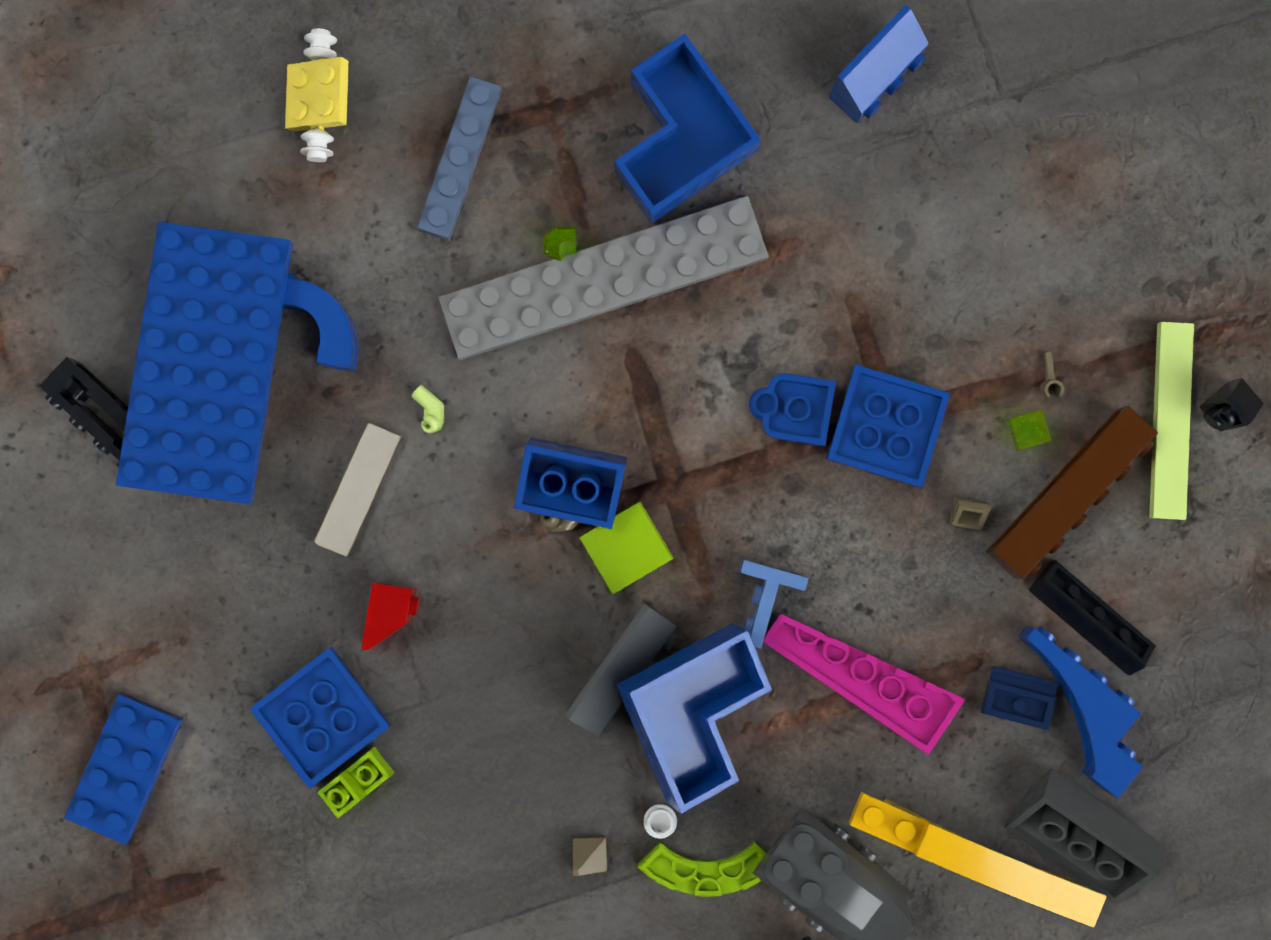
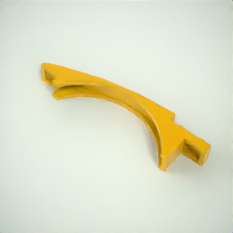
(972, 860)

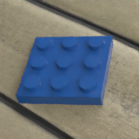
(888, 426)
(320, 717)

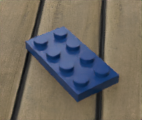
(123, 768)

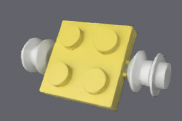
(317, 94)

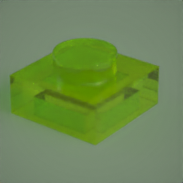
(1029, 430)

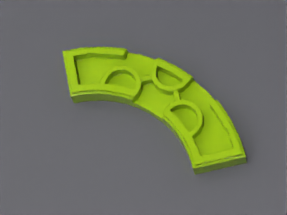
(702, 877)

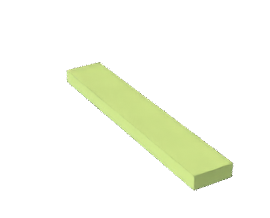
(1171, 421)

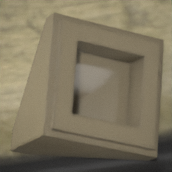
(589, 855)

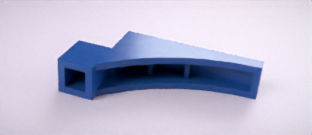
(1098, 711)

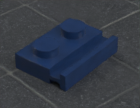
(1019, 698)

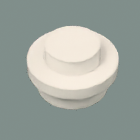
(660, 821)

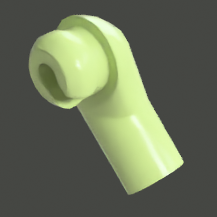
(433, 409)

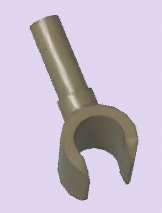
(1050, 378)

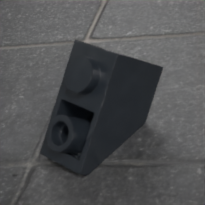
(1231, 406)

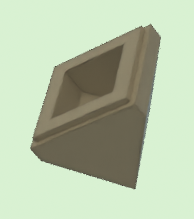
(969, 513)

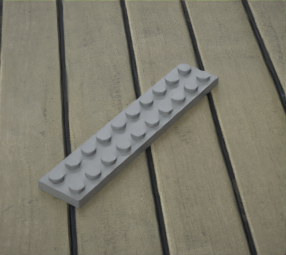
(603, 278)

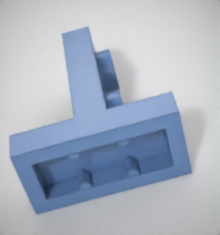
(765, 595)

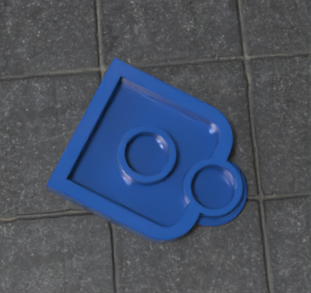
(795, 408)

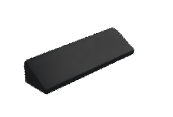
(1092, 618)

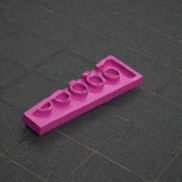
(890, 695)

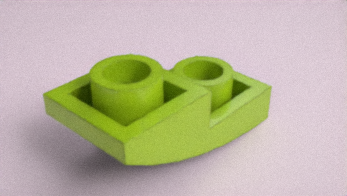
(356, 782)

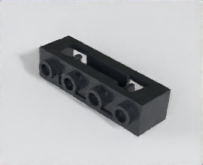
(66, 383)

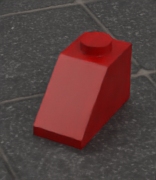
(387, 612)

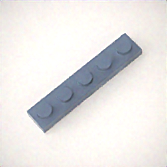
(459, 158)

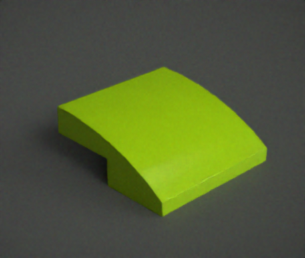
(627, 549)

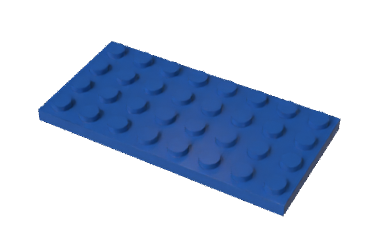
(204, 363)

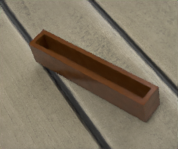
(1072, 492)

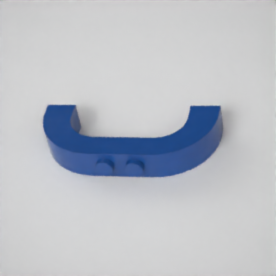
(337, 332)

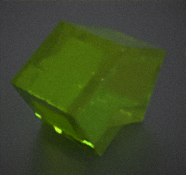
(560, 242)

